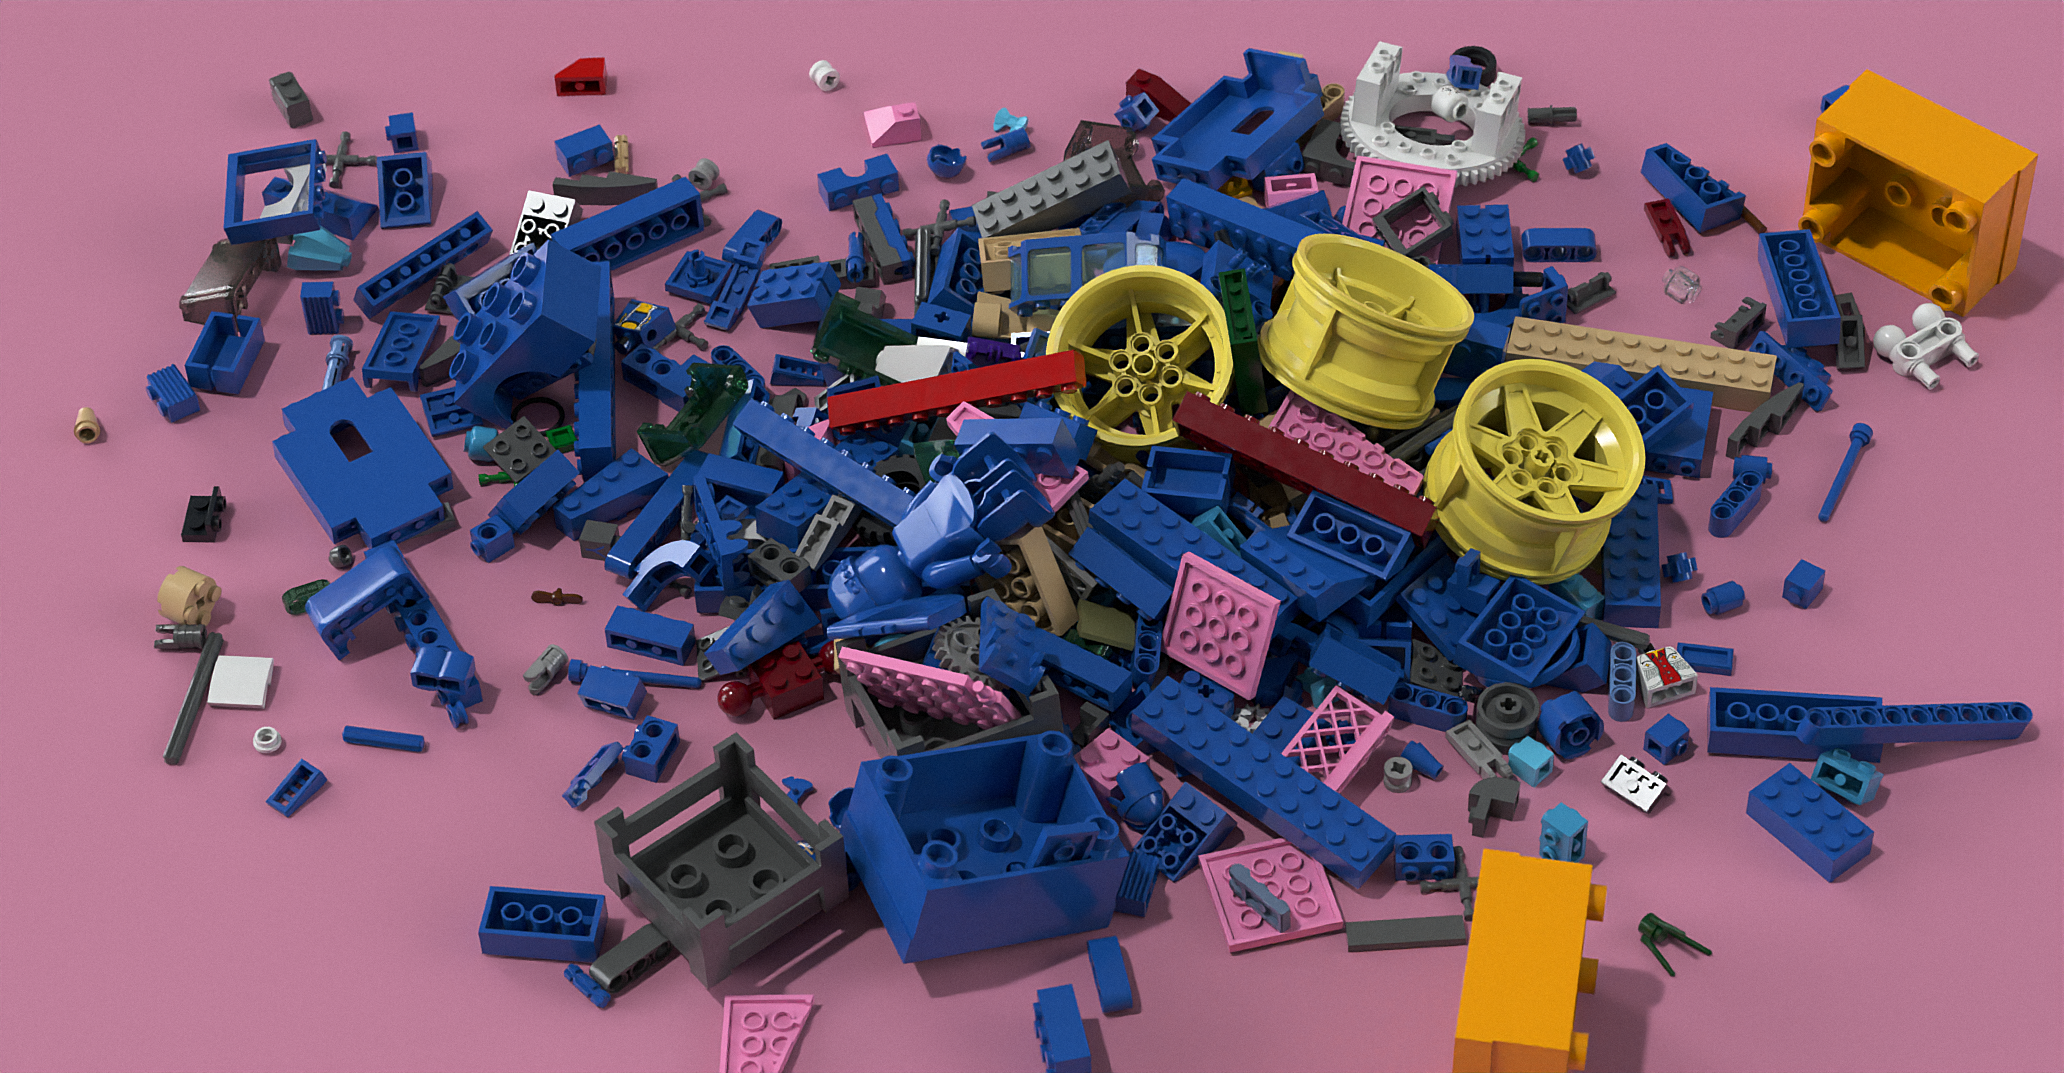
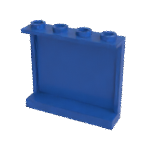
(1684, 446)

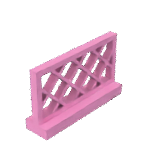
(1357, 752)

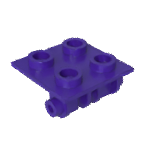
(989, 352)

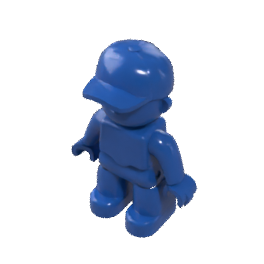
(946, 530)

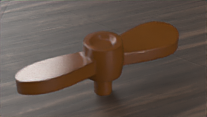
(556, 597)

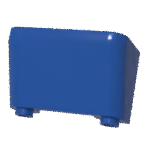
(361, 595)

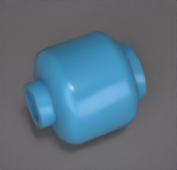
(476, 440)

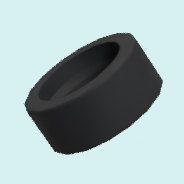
(1482, 57)

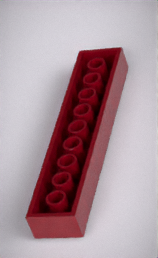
(1302, 467)

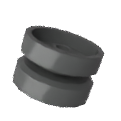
(1507, 714)

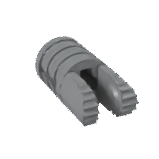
(545, 668)

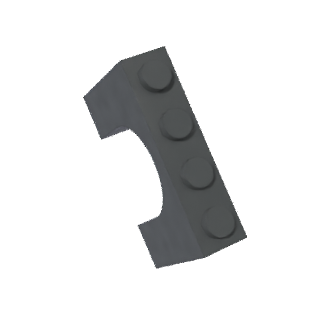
(1322, 155)

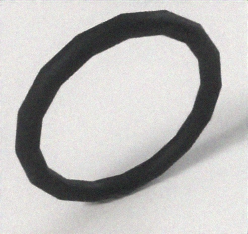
(543, 400)

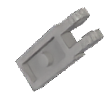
(1478, 750)

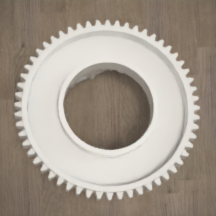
(1386, 94)

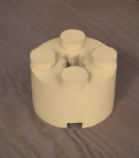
(188, 597)

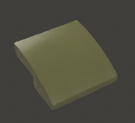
(1106, 624)

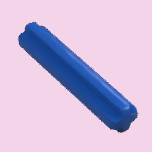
(383, 738)

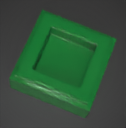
(562, 438)

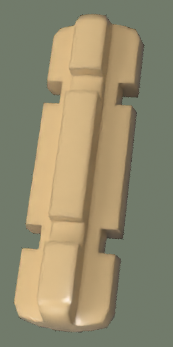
(621, 154)

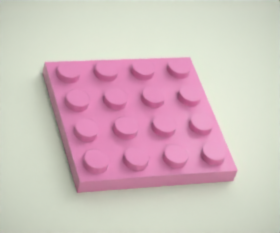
(1382, 184)
(1219, 625)
(1288, 876)

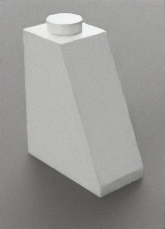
(915, 361)

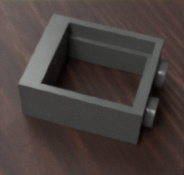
(1421, 196)

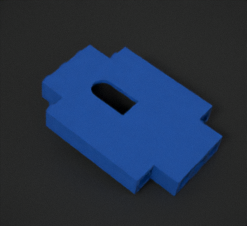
(1204, 140)
(377, 495)

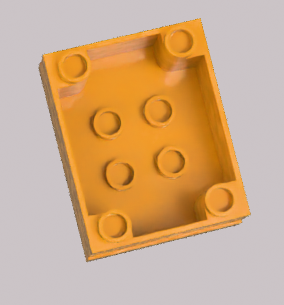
(1917, 192)
(1527, 966)

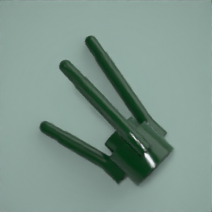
(1657, 930)

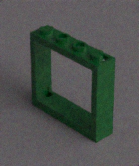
(1243, 342)

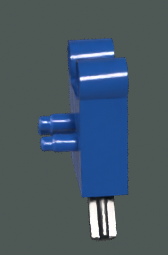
(1224, 258)
(1482, 279)

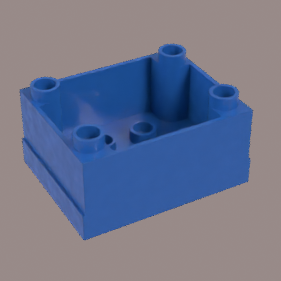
(946, 826)

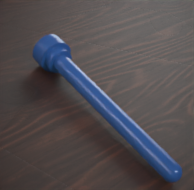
(1859, 437)
(578, 671)

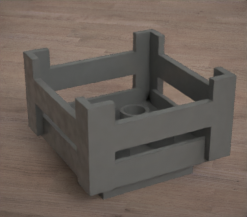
(904, 733)
(729, 873)

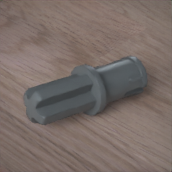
(1551, 115)

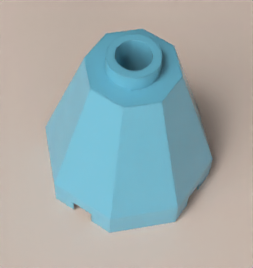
(318, 251)

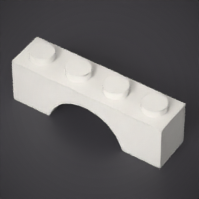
(296, 200)

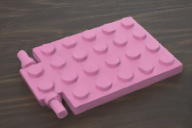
(929, 690)

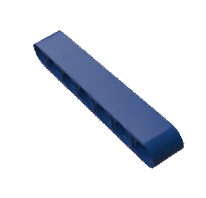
(654, 520)

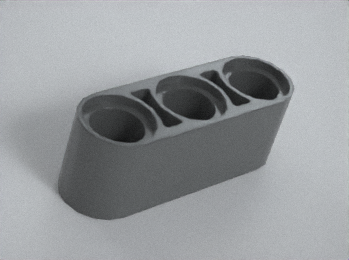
(630, 959)

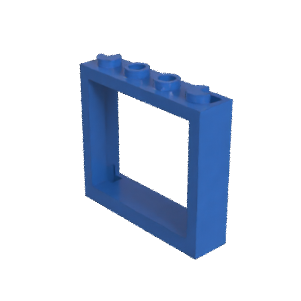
(266, 160)

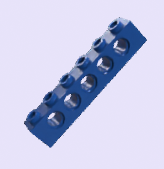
(422, 265)

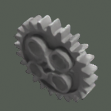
(958, 648)

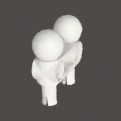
(1934, 340)

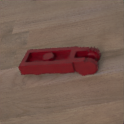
(1667, 225)

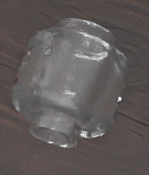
(1681, 285)

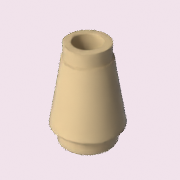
(86, 426)

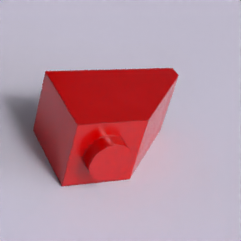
(582, 78)

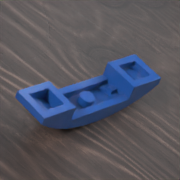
(739, 285)

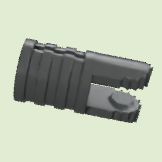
(184, 636)

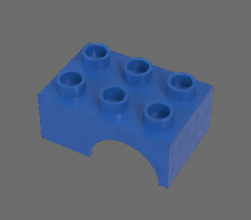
(528, 325)

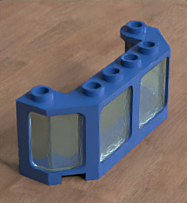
(1057, 267)

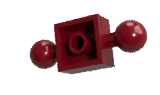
(782, 680)

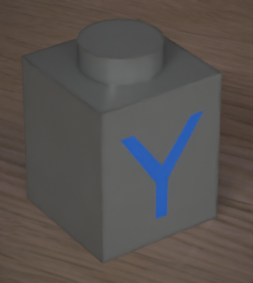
(598, 539)

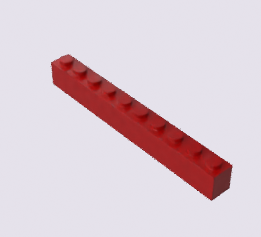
(944, 393)

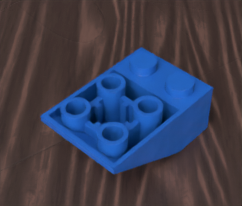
(1185, 830)

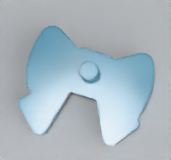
(1004, 119)

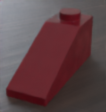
(1165, 98)

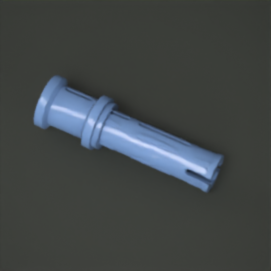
(337, 359)

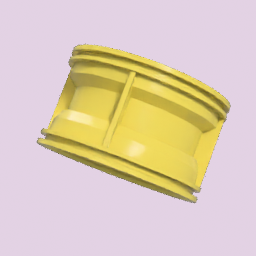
(1134, 295)
(1364, 331)
(1560, 441)

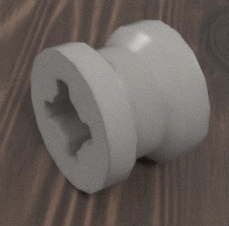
(704, 174)
(1393, 779)

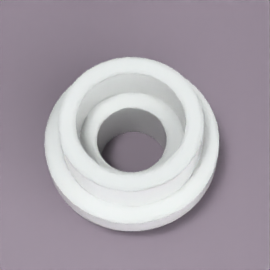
(266, 740)

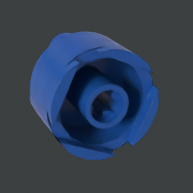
(1210, 691)
(1569, 725)

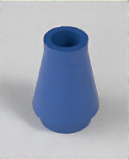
(1422, 759)

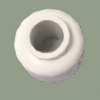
(1449, 103)

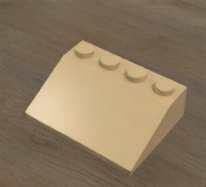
(995, 260)
(1033, 582)

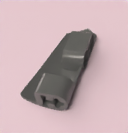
(785, 404)

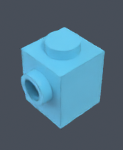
(1530, 761)

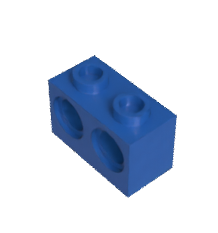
(647, 369)
(651, 748)
(1423, 857)

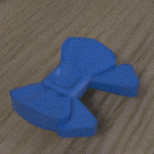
(798, 787)

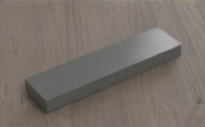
(1405, 933)

